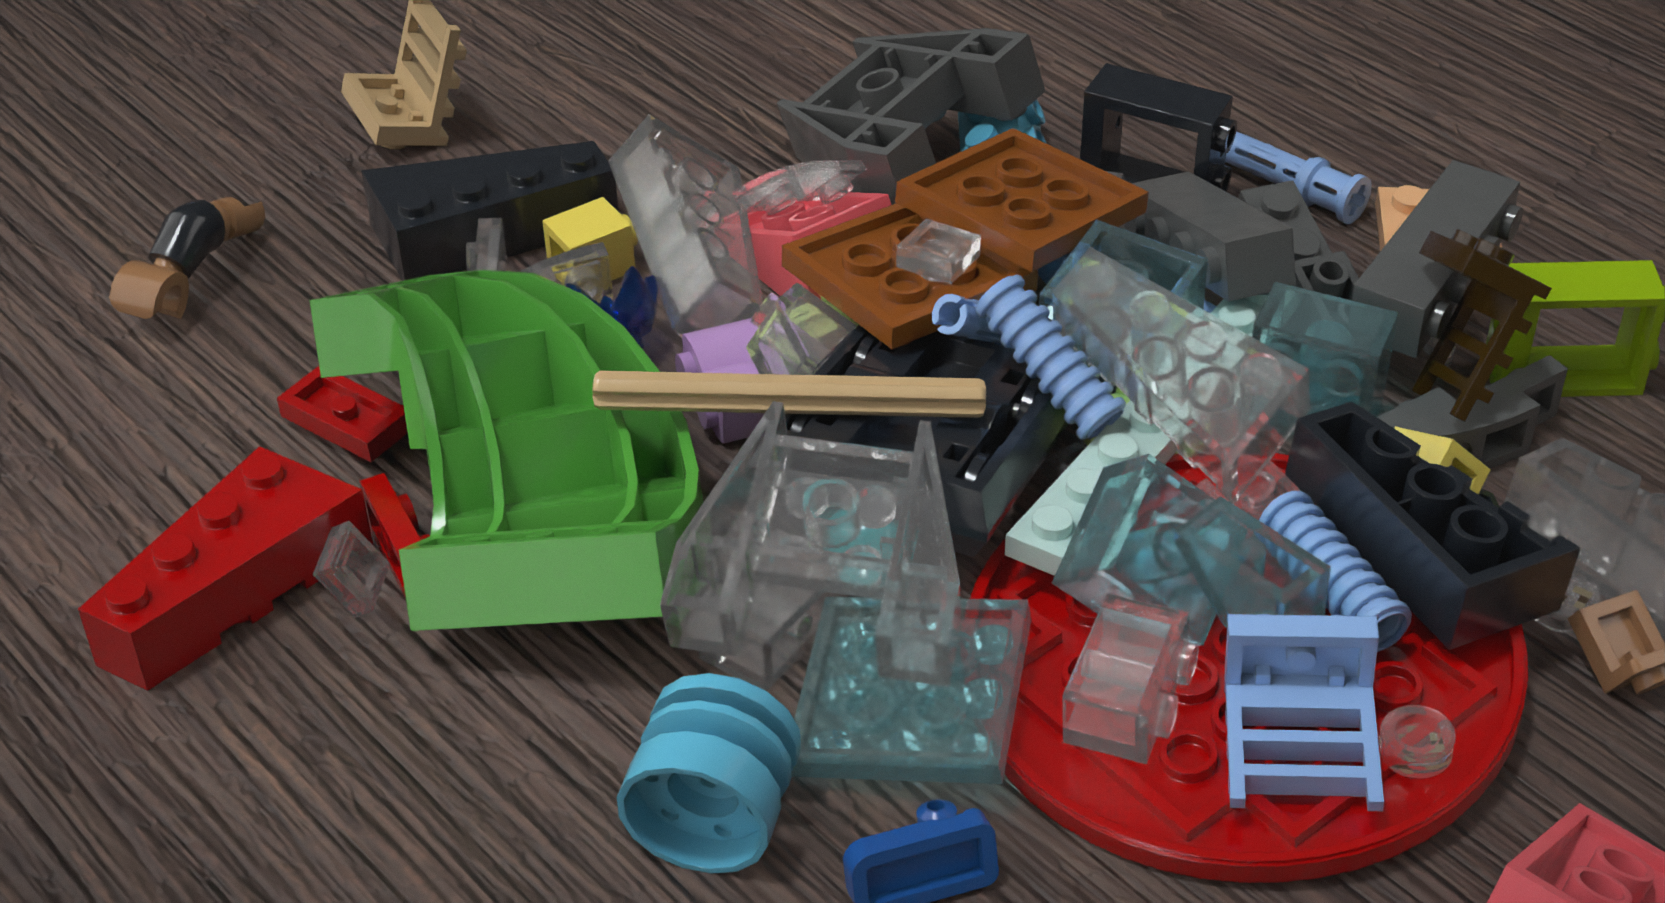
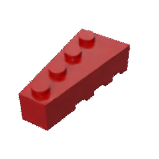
(218, 566)

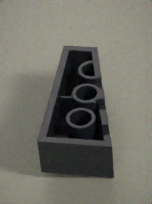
(434, 207)
(1424, 531)

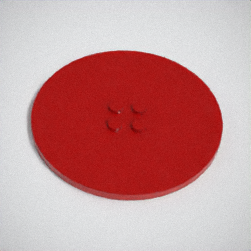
(1178, 804)

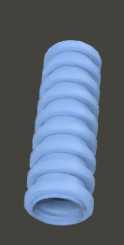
(1050, 356)
(1352, 583)

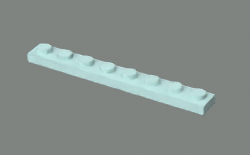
(1049, 524)

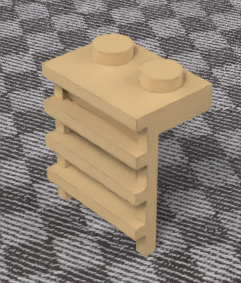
(412, 102)

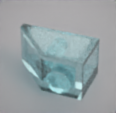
(1250, 566)

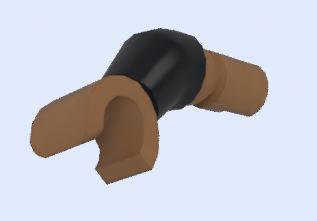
(178, 250)

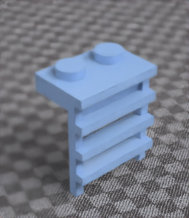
(1302, 676)

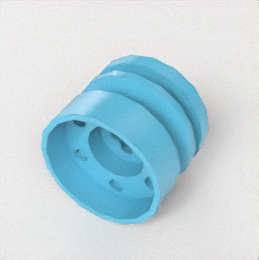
(710, 773)

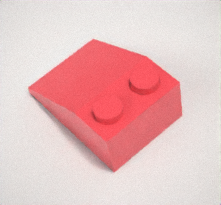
(799, 221)
(1584, 862)

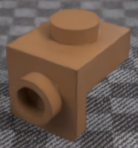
(1621, 643)

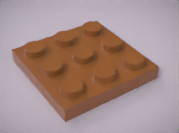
(1021, 197)
(858, 275)

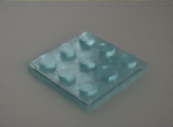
(906, 729)

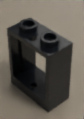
(1159, 100)

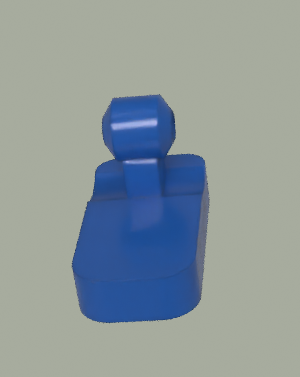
(924, 860)

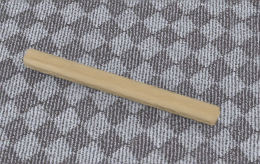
(798, 392)

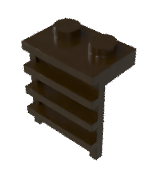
(1493, 291)

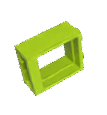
(1595, 284)

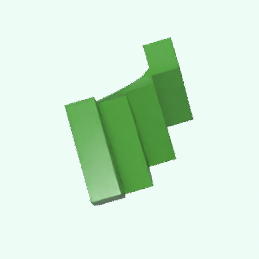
(533, 487)

